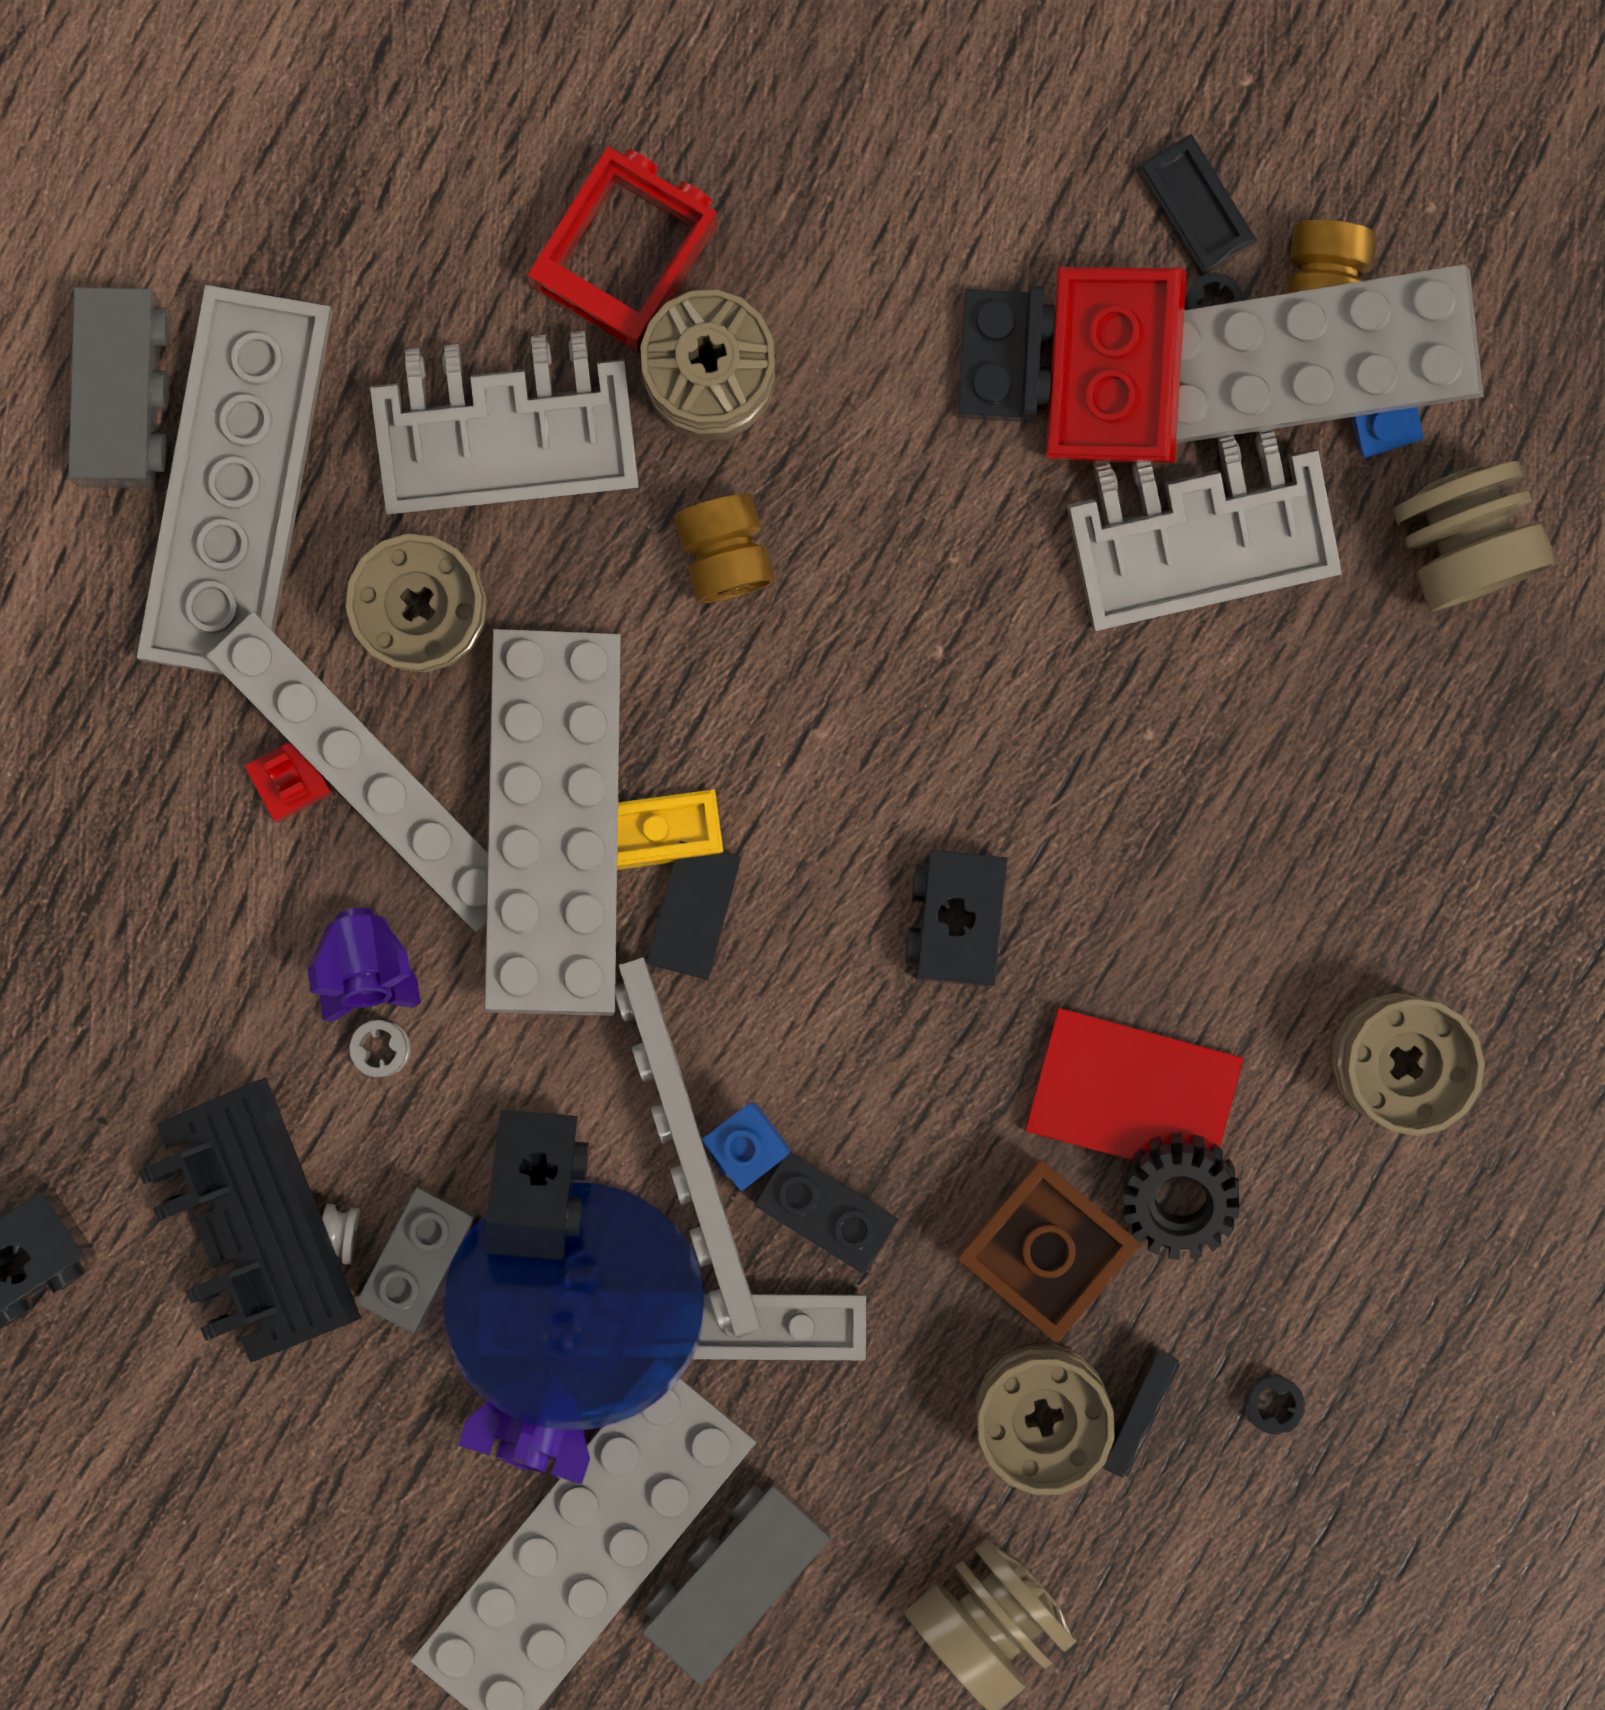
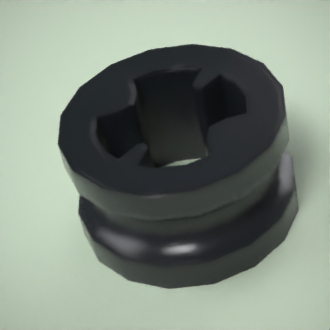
(1217, 281)
(1268, 1422)

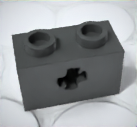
(417, 1259)

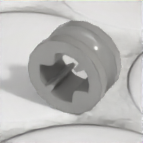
(361, 1054)
(343, 1231)

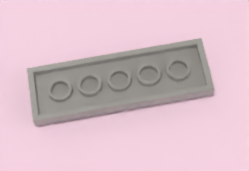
(1328, 354)
(234, 473)
(552, 823)
(583, 1554)

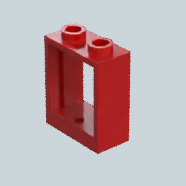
(586, 300)

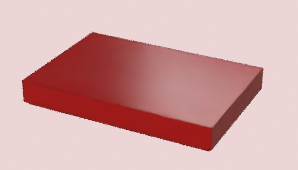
(1116, 364)
(1127, 1086)

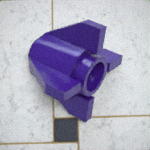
(360, 966)
(527, 1444)

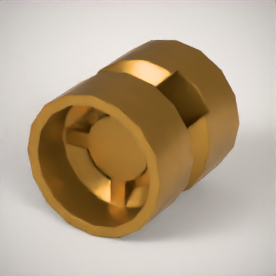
(1329, 254)
(724, 548)

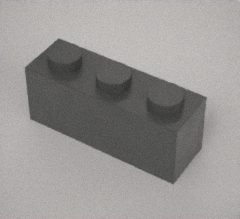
(117, 388)
(734, 1580)

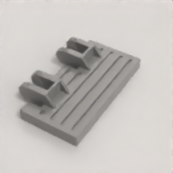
(504, 441)
(1205, 543)

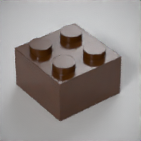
(1047, 1250)

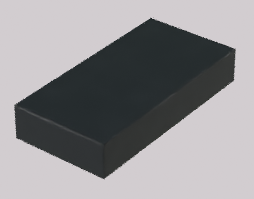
(1196, 205)
(694, 914)
(1141, 1411)

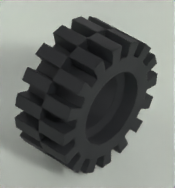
(1174, 1231)

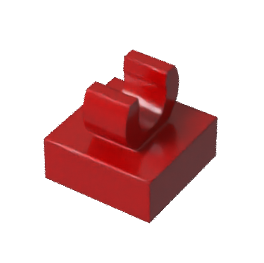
(287, 781)

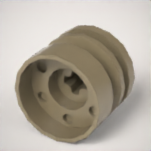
(702, 402)
(1474, 535)
(379, 610)
(1443, 1060)
(1053, 1456)
(990, 1625)

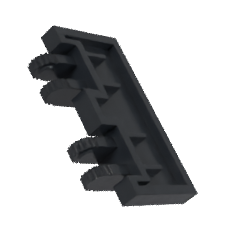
(259, 1219)

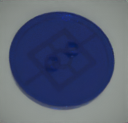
(580, 1334)

